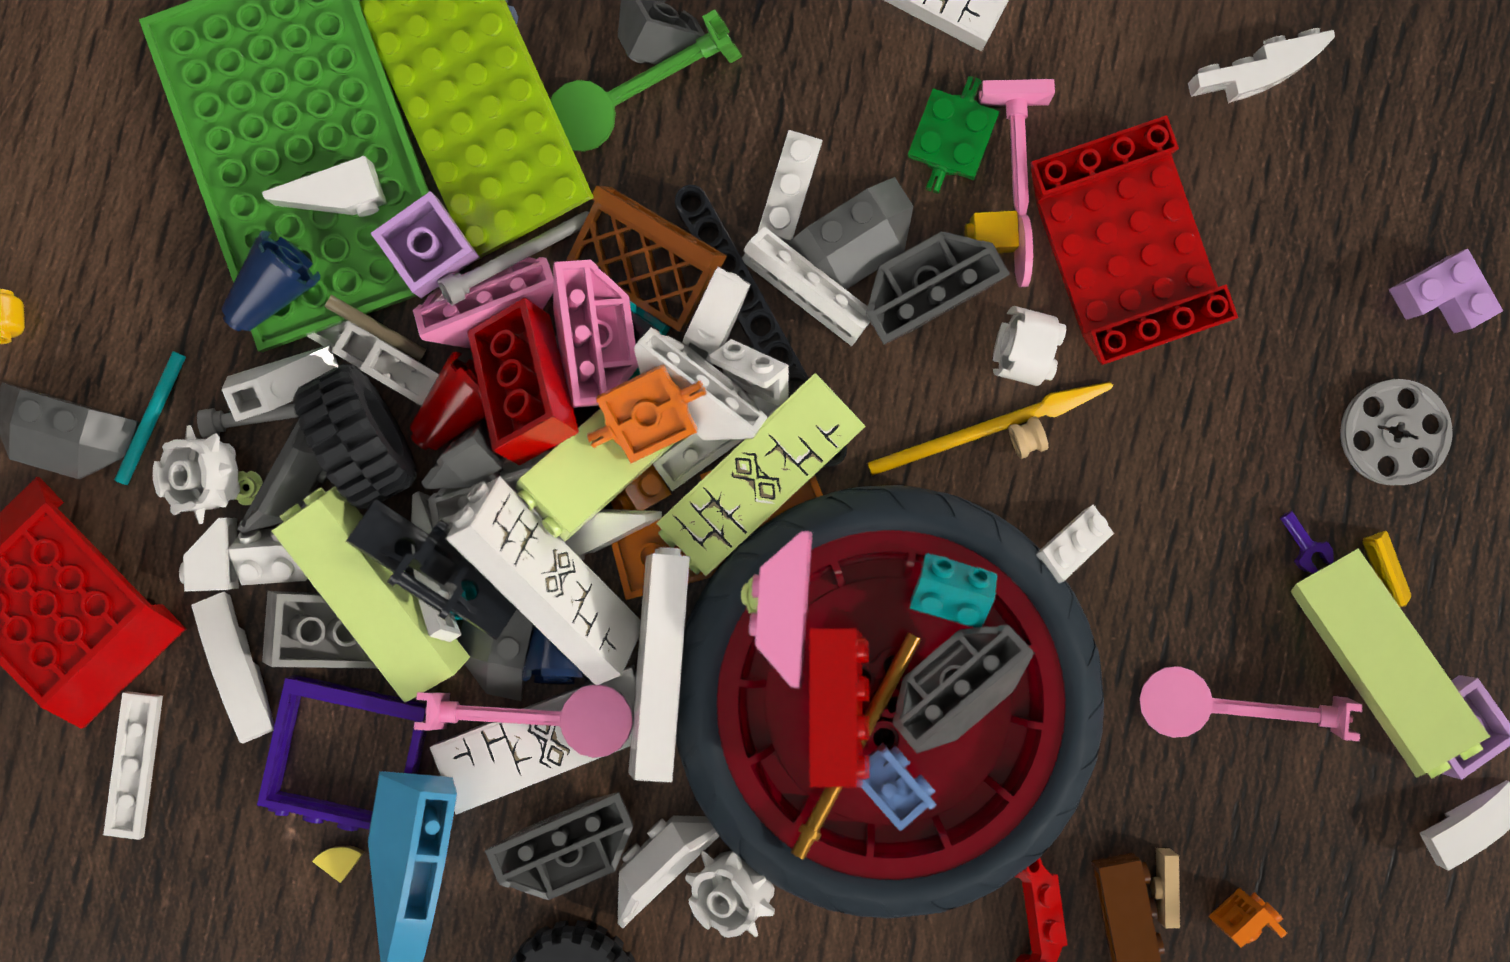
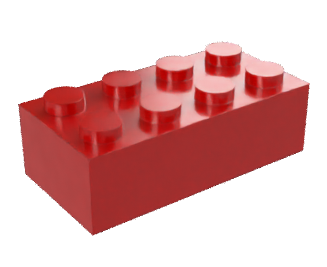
(522, 382)
(837, 708)

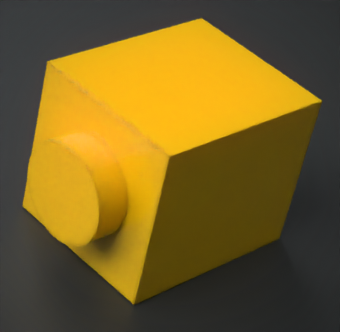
(995, 227)

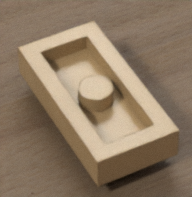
(1166, 887)

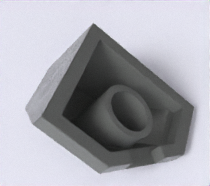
(655, 30)

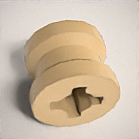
(1028, 437)

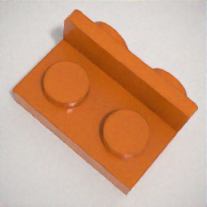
(1244, 917)

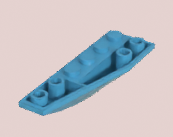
(408, 859)

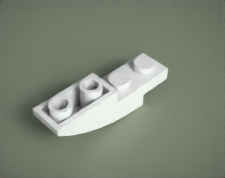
(1267, 67)

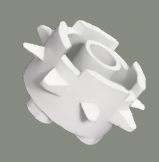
(196, 474)
(729, 895)

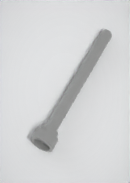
(457, 286)
(214, 421)

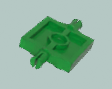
(953, 134)

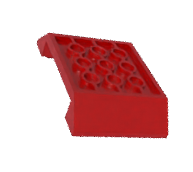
(1128, 242)
(67, 615)

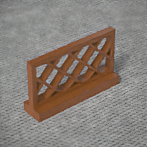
(665, 235)

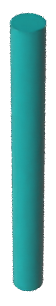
(150, 418)

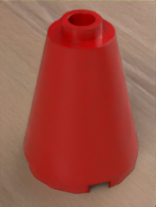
(450, 405)

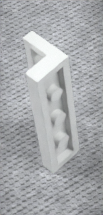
(806, 285)

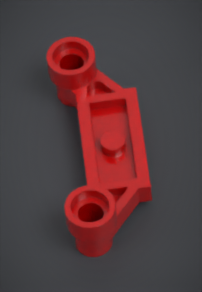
(1043, 914)

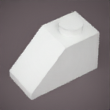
(208, 562)

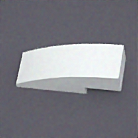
(1469, 827)

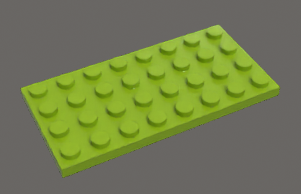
(478, 115)

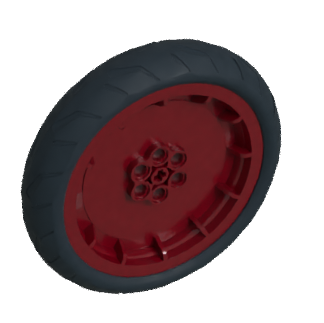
(997, 787)

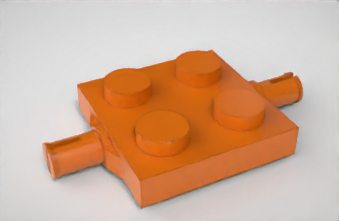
(646, 413)

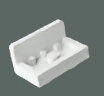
(753, 371)
(263, 559)

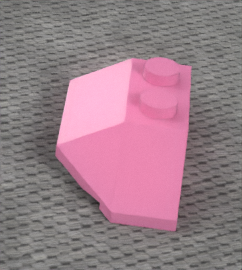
(449, 324)
(592, 330)
(783, 608)

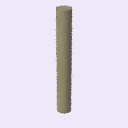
(375, 327)

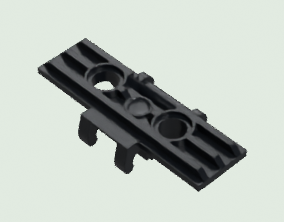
(435, 560)

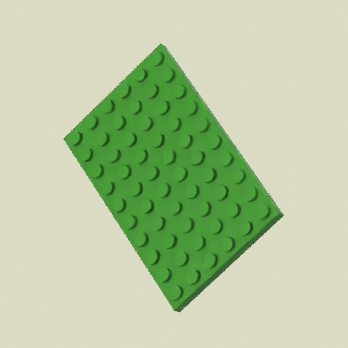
(275, 98)

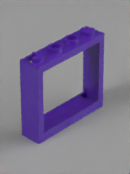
(318, 810)

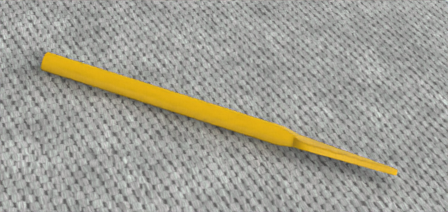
(1051, 405)

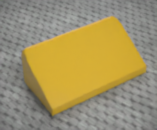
(1387, 567)

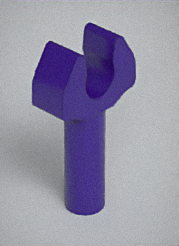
(1306, 545)

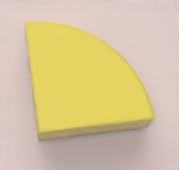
(338, 861)

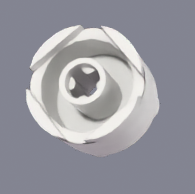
(1028, 346)

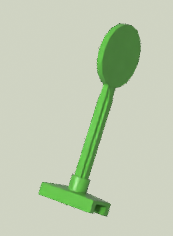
(589, 111)

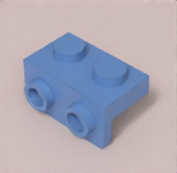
(895, 788)

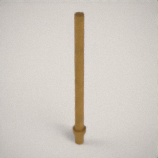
(811, 829)

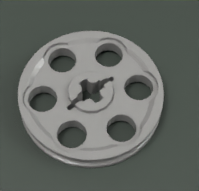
(1409, 423)

